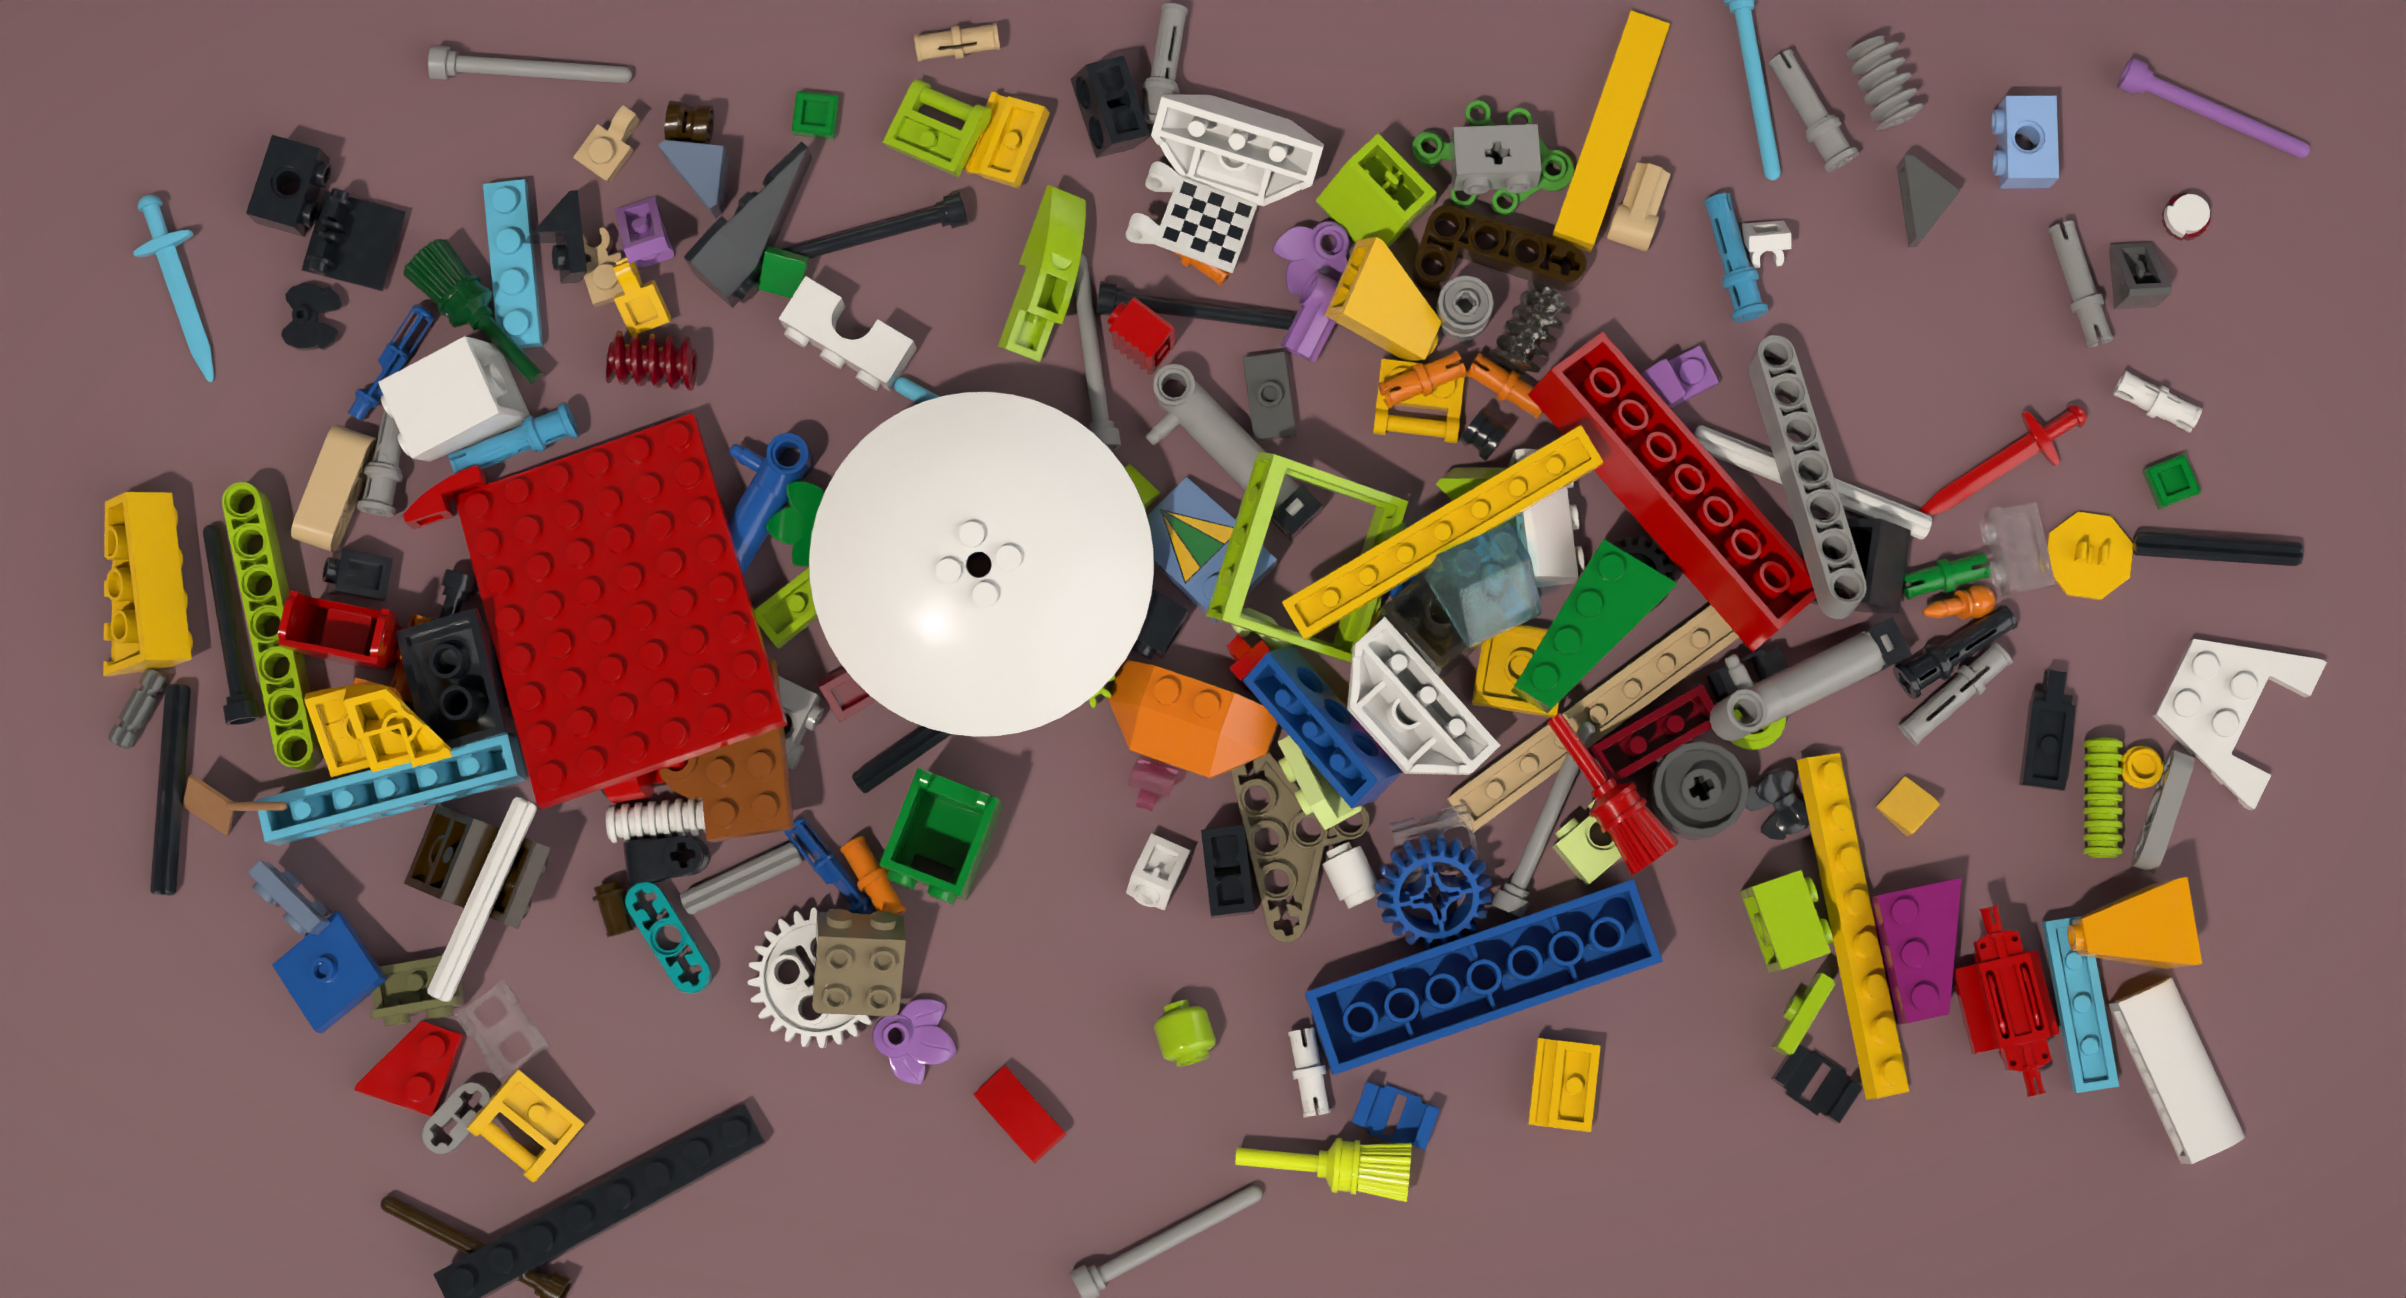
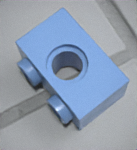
(2038, 121)

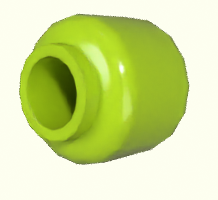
(1184, 1033)

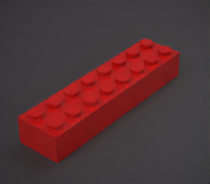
(1678, 491)

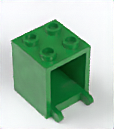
(945, 826)

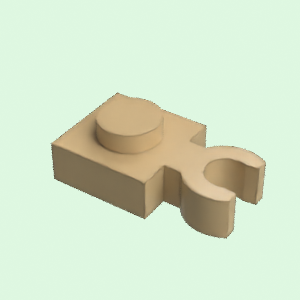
(600, 276)

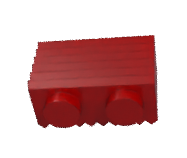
(1141, 334)

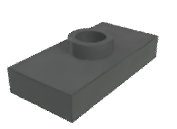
(1269, 396)

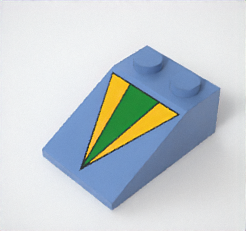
(1191, 542)

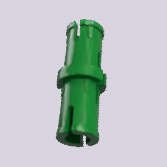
(1946, 575)

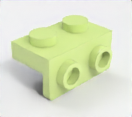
(1316, 792)

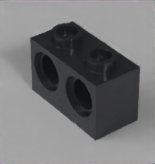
(1109, 106)
(1227, 871)

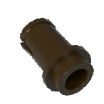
(613, 908)

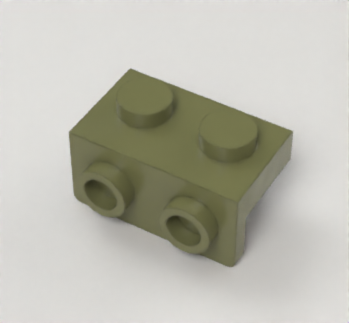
(407, 993)

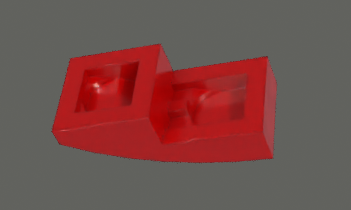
(435, 503)
(1019, 1114)

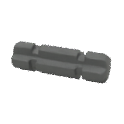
(138, 708)

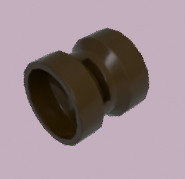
(689, 123)

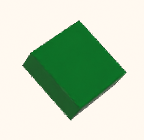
(815, 115)
(782, 272)
(2171, 481)

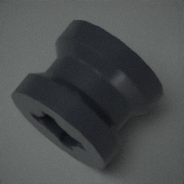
(1484, 433)

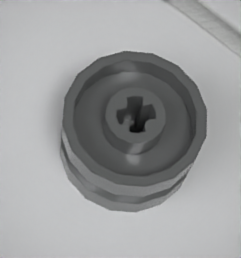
(1722, 784)

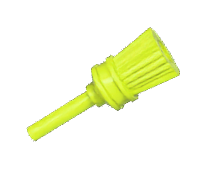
(1346, 1166)

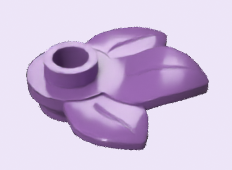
(1306, 254)
(920, 1041)

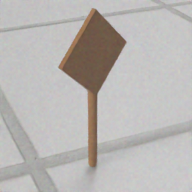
(218, 809)

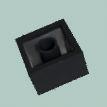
(1883, 557)

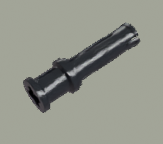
(1938, 661)

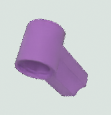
(1310, 325)

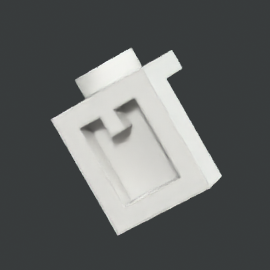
(1157, 872)

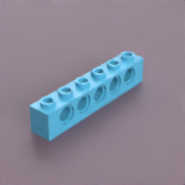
(392, 791)

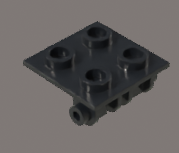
(353, 240)

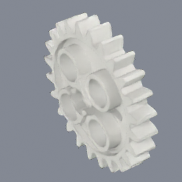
(786, 1000)

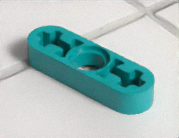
(642, 916)

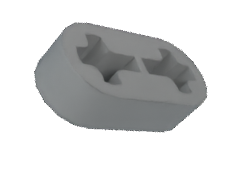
(450, 1111)

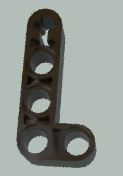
(1499, 258)

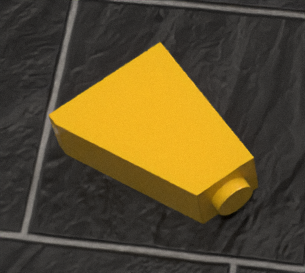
(1384, 303)

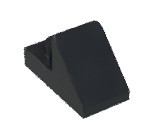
(565, 229)

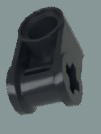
(657, 859)

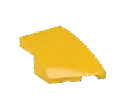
(370, 729)

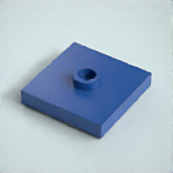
(329, 973)

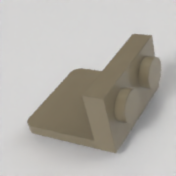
(858, 963)

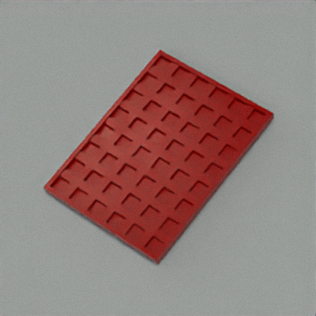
(619, 611)

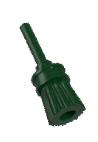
(463, 299)

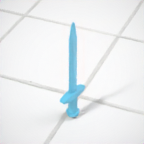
(164, 246)

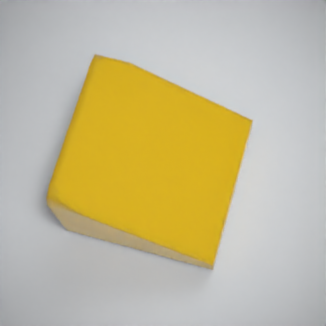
(1907, 806)

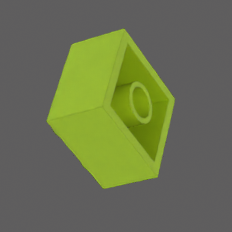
(1787, 921)

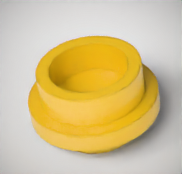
(2141, 767)

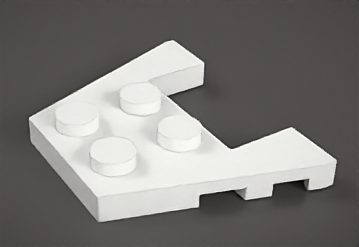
(2214, 698)

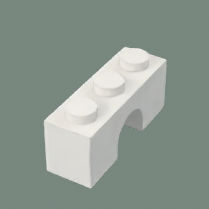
(876, 356)

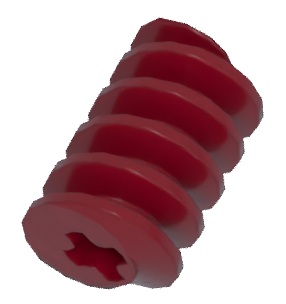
(651, 361)

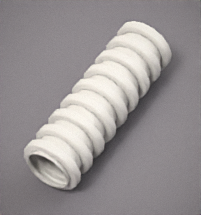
(654, 820)

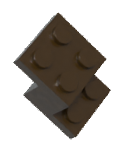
(454, 856)

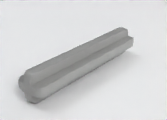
(741, 878)

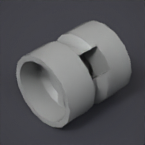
(1464, 308)

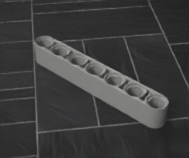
(1802, 494)

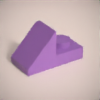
(644, 233)
(1681, 377)

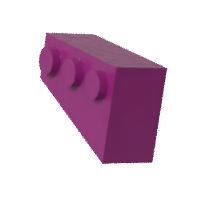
(1918, 947)

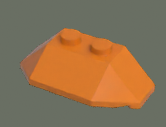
(1188, 720)

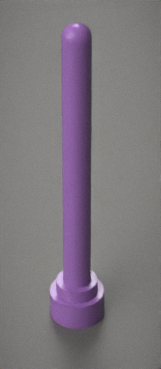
(2138, 78)

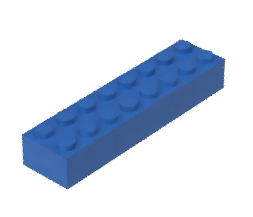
(1483, 977)

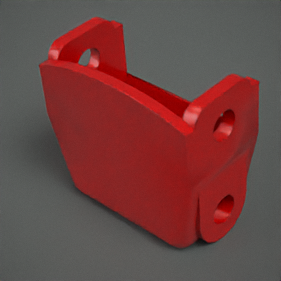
(339, 631)

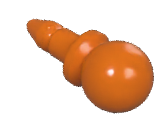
(1973, 602)

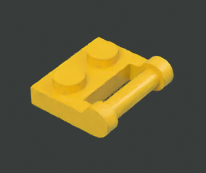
(1444, 398)
(535, 1114)

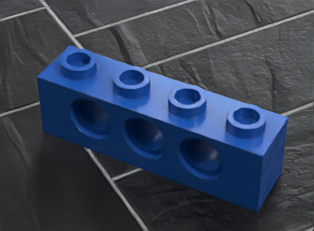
(1322, 726)

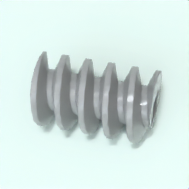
(1883, 82)

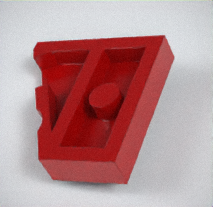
(415, 1069)

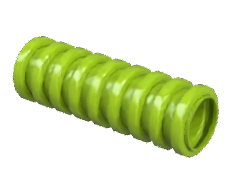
(2102, 798)

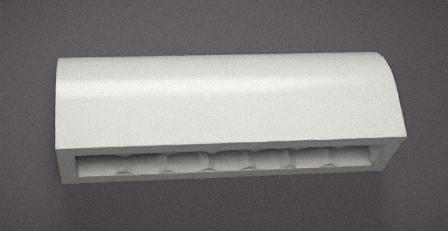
(2177, 1071)

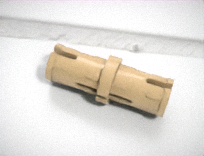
(957, 42)

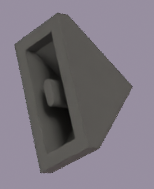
(1923, 197)
(2137, 276)

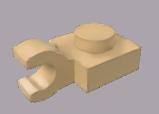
(605, 150)

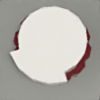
(2186, 216)

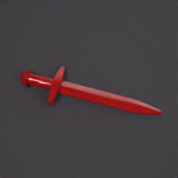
(2036, 441)

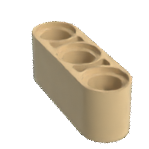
(333, 488)

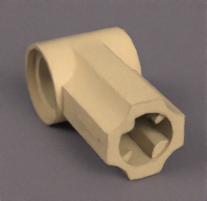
(1636, 216)

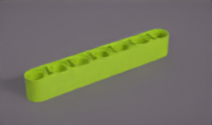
(258, 611)

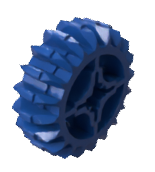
(1449, 890)

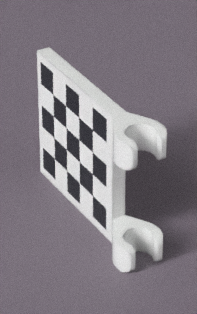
(1197, 220)

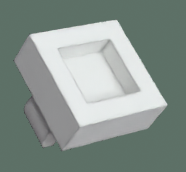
(1765, 237)

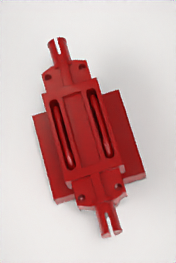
(2007, 1002)

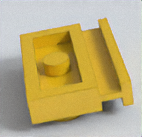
(1008, 141)
(1563, 1085)

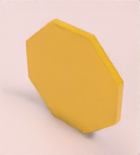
(2089, 555)

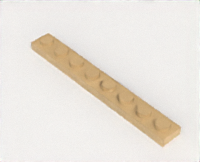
(1604, 708)

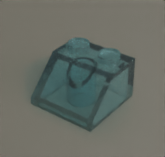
(1486, 584)

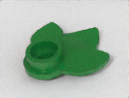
(795, 523)

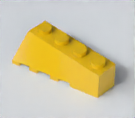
(144, 585)

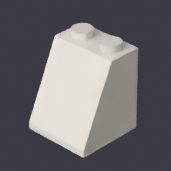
(453, 399)

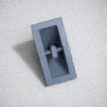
(701, 168)

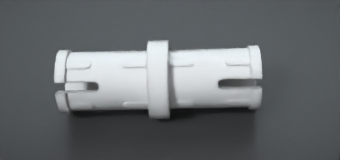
(2157, 401)
(1309, 1072)

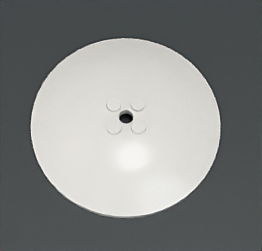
(1062, 547)

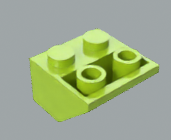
(1376, 194)

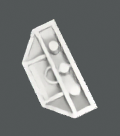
(1236, 147)
(1412, 708)

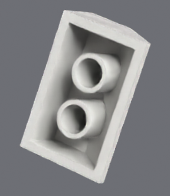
(1548, 535)

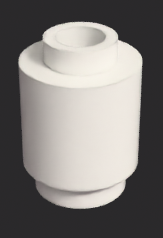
(1350, 874)

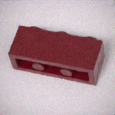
(1654, 735)

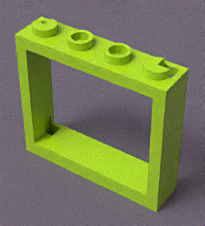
(1249, 537)

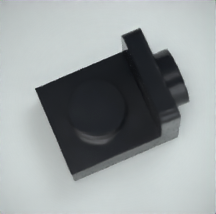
(357, 574)

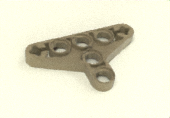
(1292, 856)

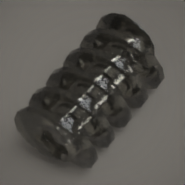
(1530, 328)

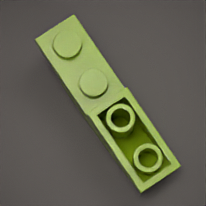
(1050, 273)

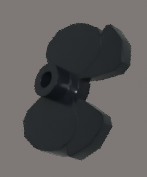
(304, 330)
(1776, 789)

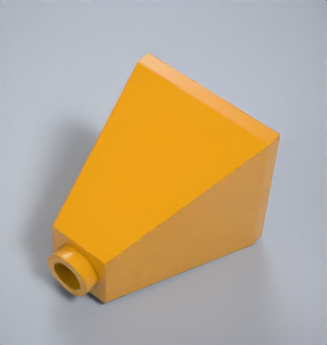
(2142, 928)

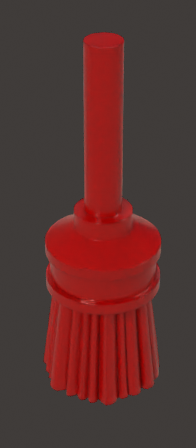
(1617, 806)

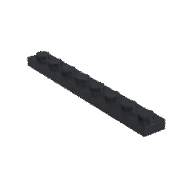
(602, 1207)

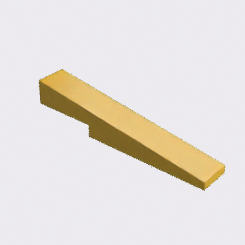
(1610, 131)

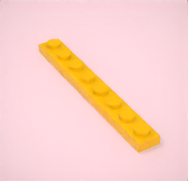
(1447, 527)
(1852, 926)

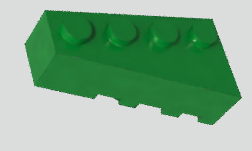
(1596, 616)

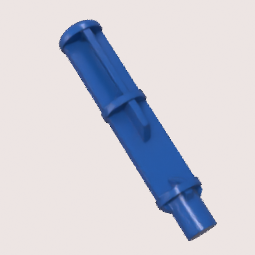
(391, 362)
(829, 867)

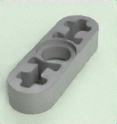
(2163, 811)

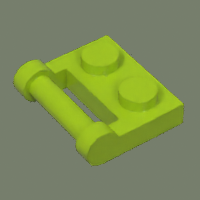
(931, 139)

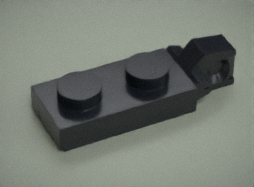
(2048, 735)

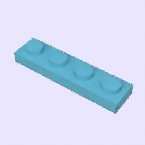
(513, 261)
(2080, 1012)

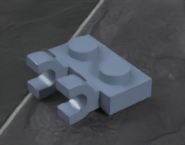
(282, 891)

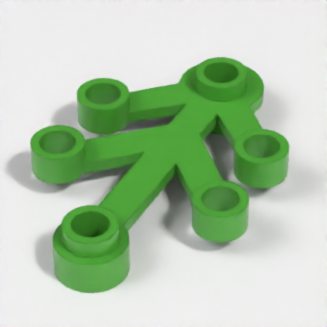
(1546, 181)

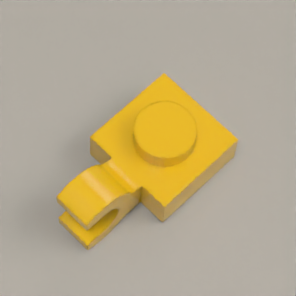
(638, 303)

